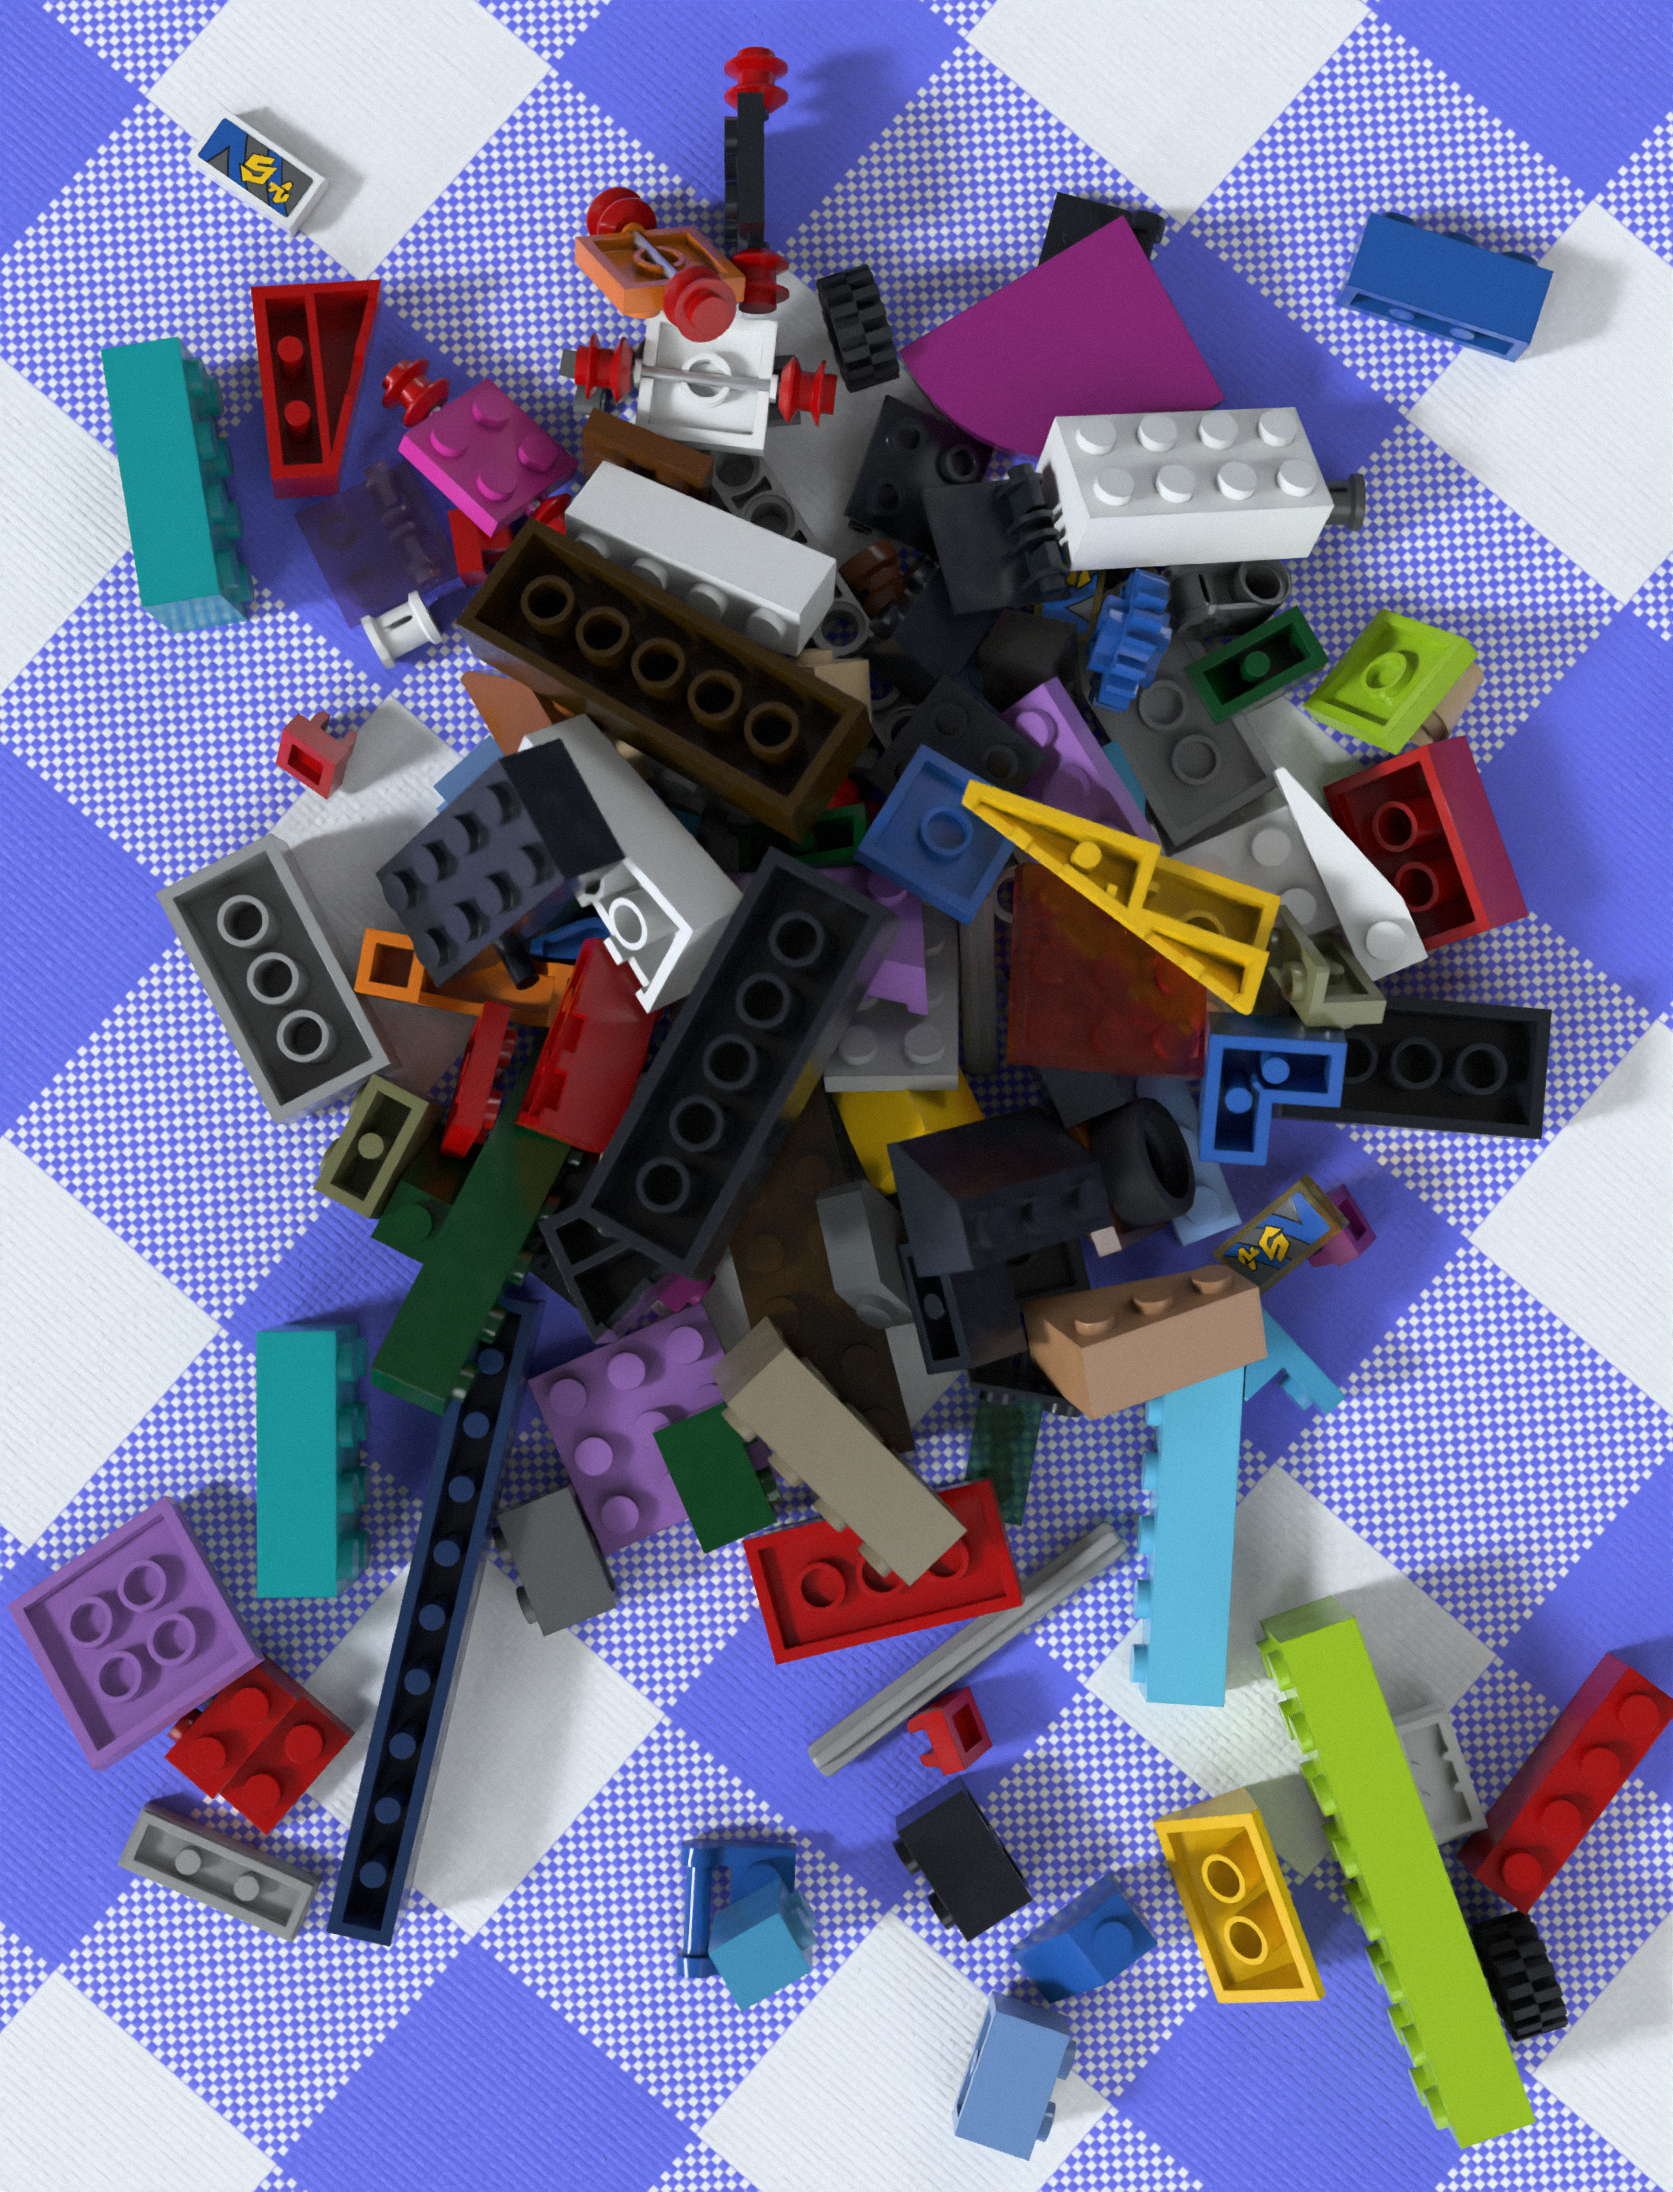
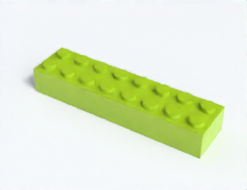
(1396, 1872)

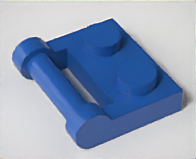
(752, 1867)

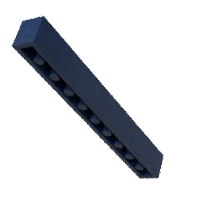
(433, 1635)

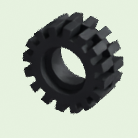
(858, 328)
(1520, 1975)

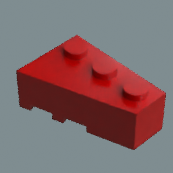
(312, 375)

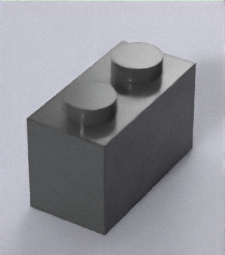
(556, 1559)

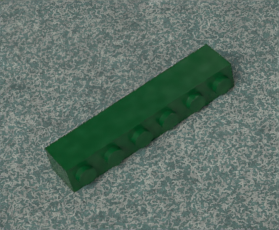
(475, 1260)

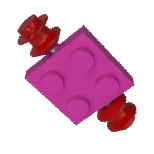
(480, 449)

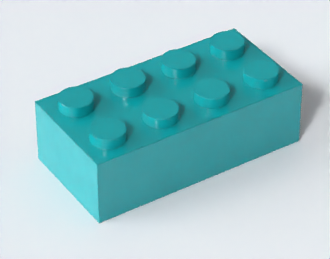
(177, 485)
(310, 1459)

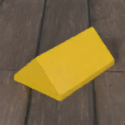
(893, 1116)
(1238, 1901)

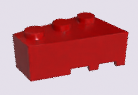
(590, 1054)

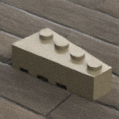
(834, 1454)

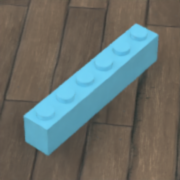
(1188, 1542)

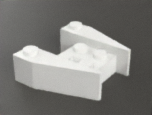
(1320, 879)

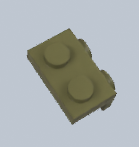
(1321, 976)

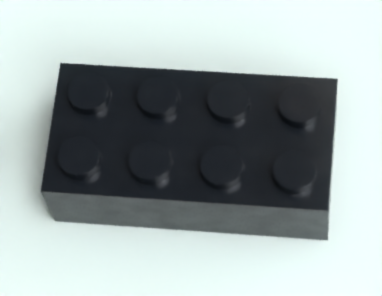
(499, 862)
(1441, 1070)

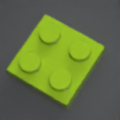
(1390, 680)

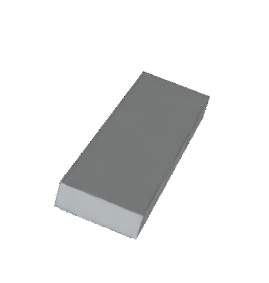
(220, 1871)

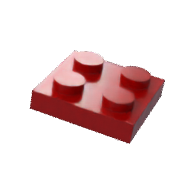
(473, 1101)

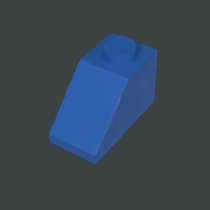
(1085, 1942)

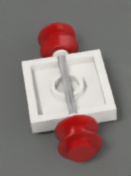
(709, 391)

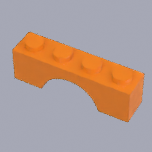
(393, 973)

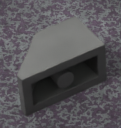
(860, 1246)

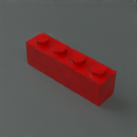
(1567, 1782)

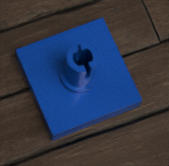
(934, 841)

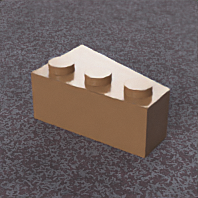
(1144, 1337)

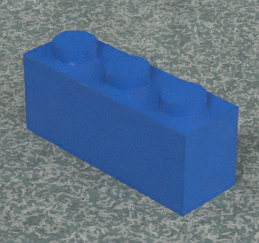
(1444, 286)

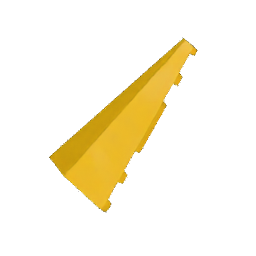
(1186, 913)

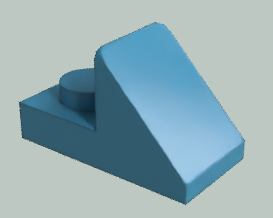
(1303, 1378)

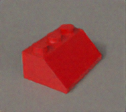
(1432, 839)

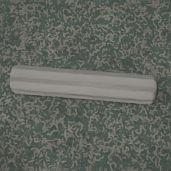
(979, 991)

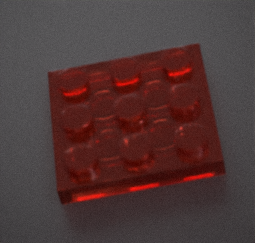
(1094, 990)

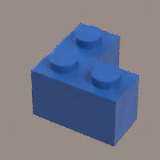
(1258, 1064)

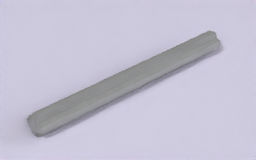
(965, 1651)

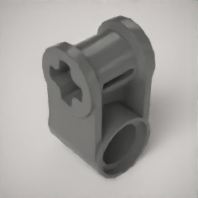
(1225, 596)

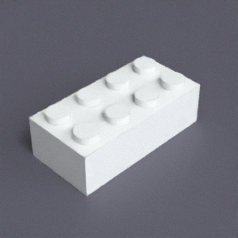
(1183, 488)

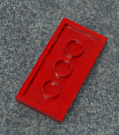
(828, 1598)

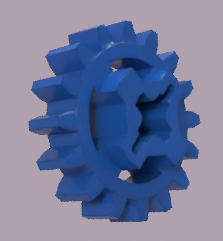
(1128, 641)

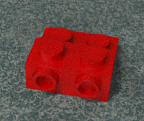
(258, 1743)

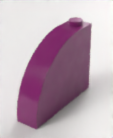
(1063, 341)

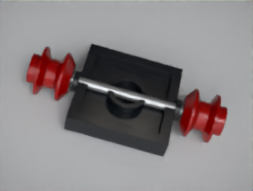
(754, 100)

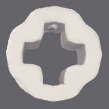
(401, 629)

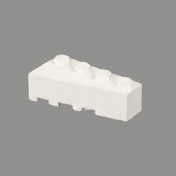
(705, 557)
(668, 893)

